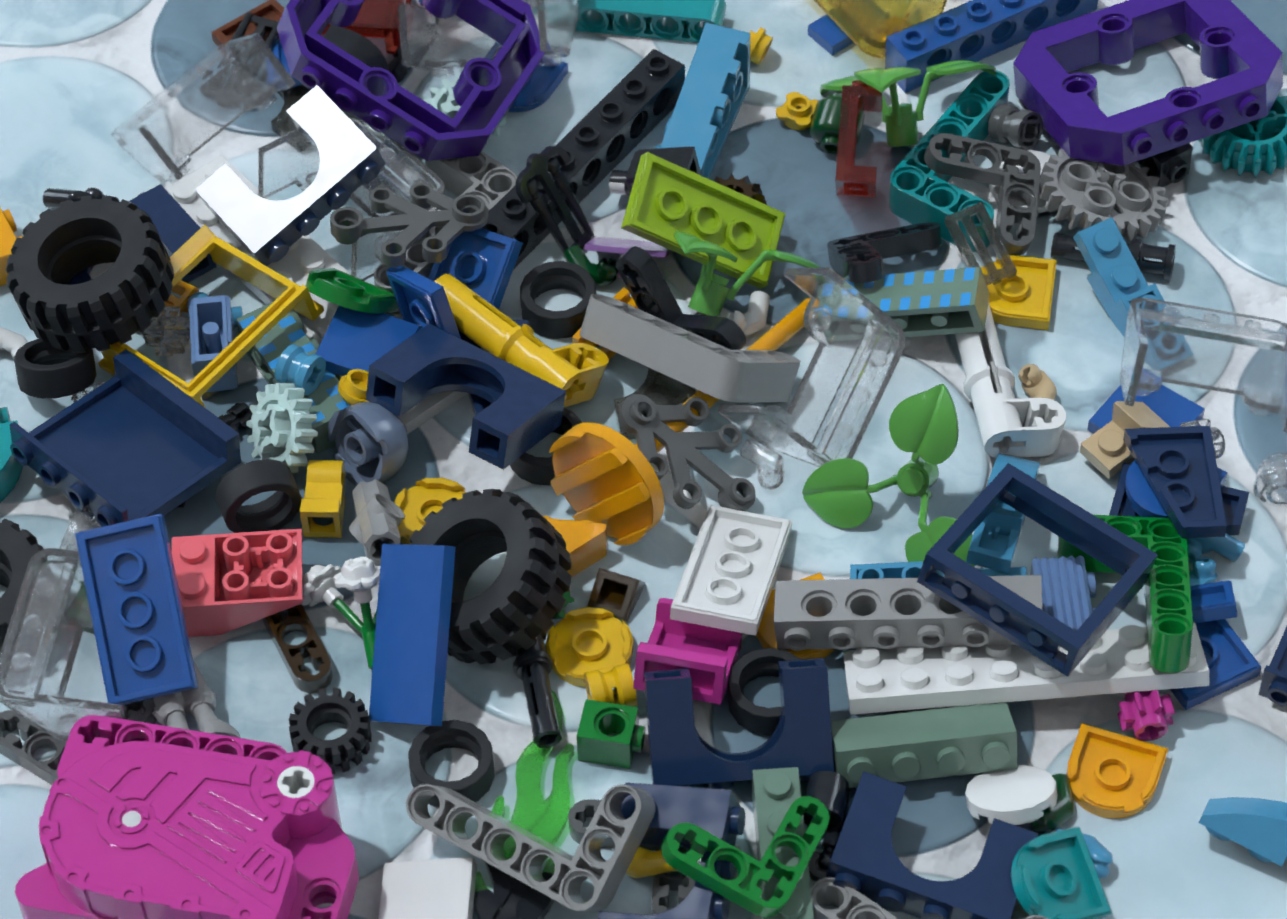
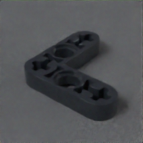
(861, 256)
(655, 297)

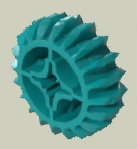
(1254, 145)

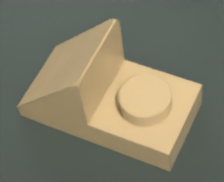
(1106, 446)

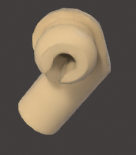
(1036, 382)

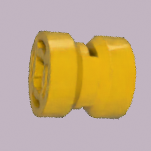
(600, 686)

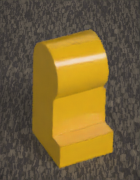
(324, 498)

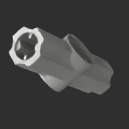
(376, 518)

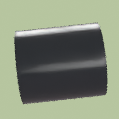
(833, 792)

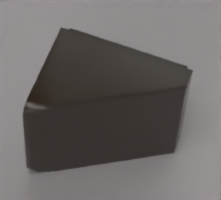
(615, 593)

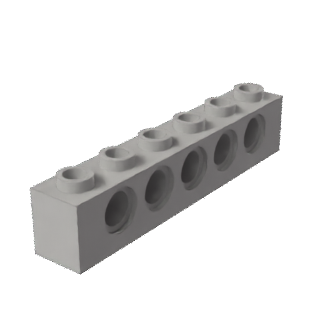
(882, 614)

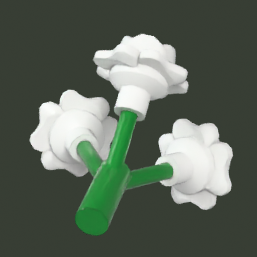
(356, 576)

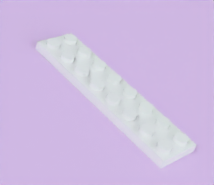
(1006, 673)

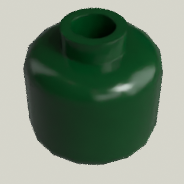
(827, 122)

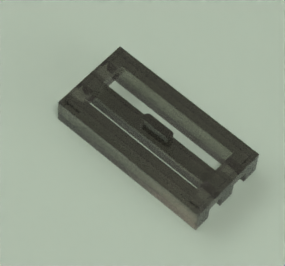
(994, 276)

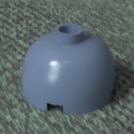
(368, 442)

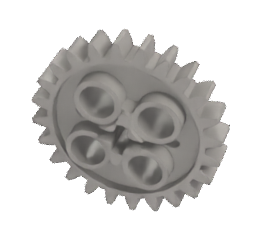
(1097, 191)

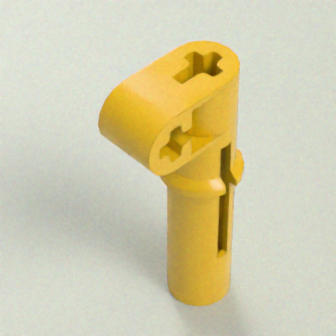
(572, 367)

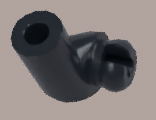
(53, 197)

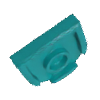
(1058, 878)

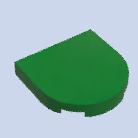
(350, 291)

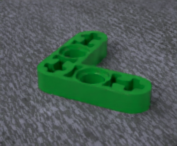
(752, 873)

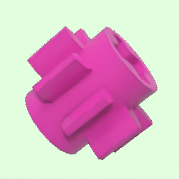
(1146, 714)

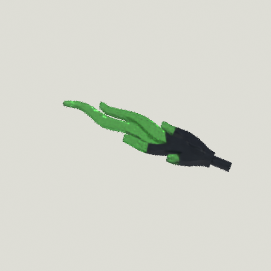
(542, 818)

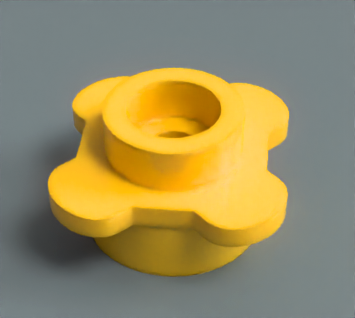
(797, 111)

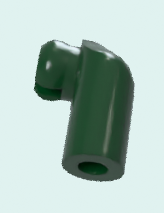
(603, 273)
(1061, 812)

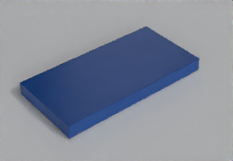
(136, 610)
(412, 634)

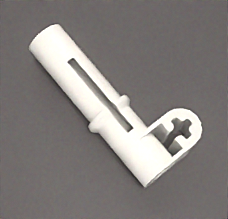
(1000, 416)

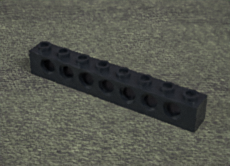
(598, 144)

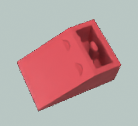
(237, 578)

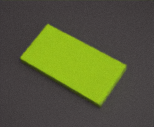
(677, 199)

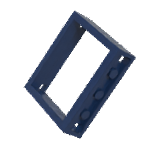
(1009, 612)

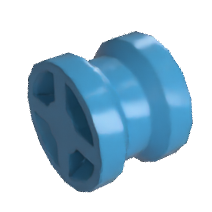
(300, 368)

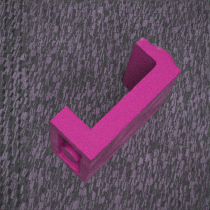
(683, 645)

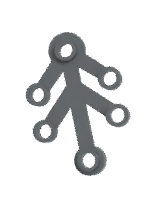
(458, 215)
(683, 449)

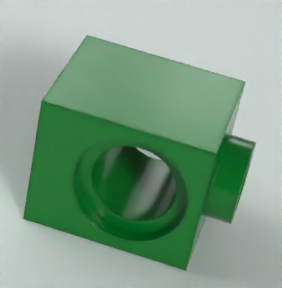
(605, 718)

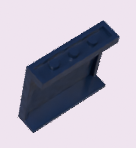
(129, 446)

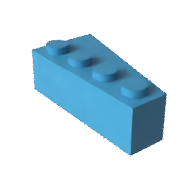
(711, 95)

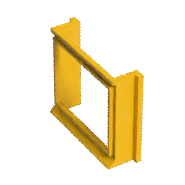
(286, 292)

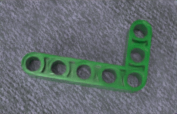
(1165, 591)

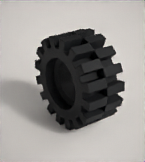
(331, 709)

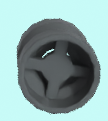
(1015, 126)

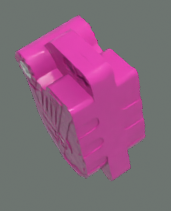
(188, 830)

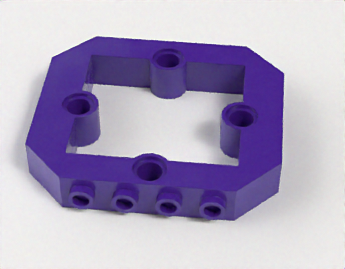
(1230, 50)
(373, 94)

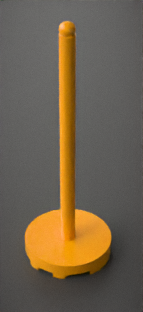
(609, 475)

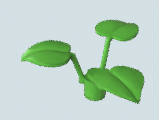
(899, 118)
(712, 288)
(919, 425)

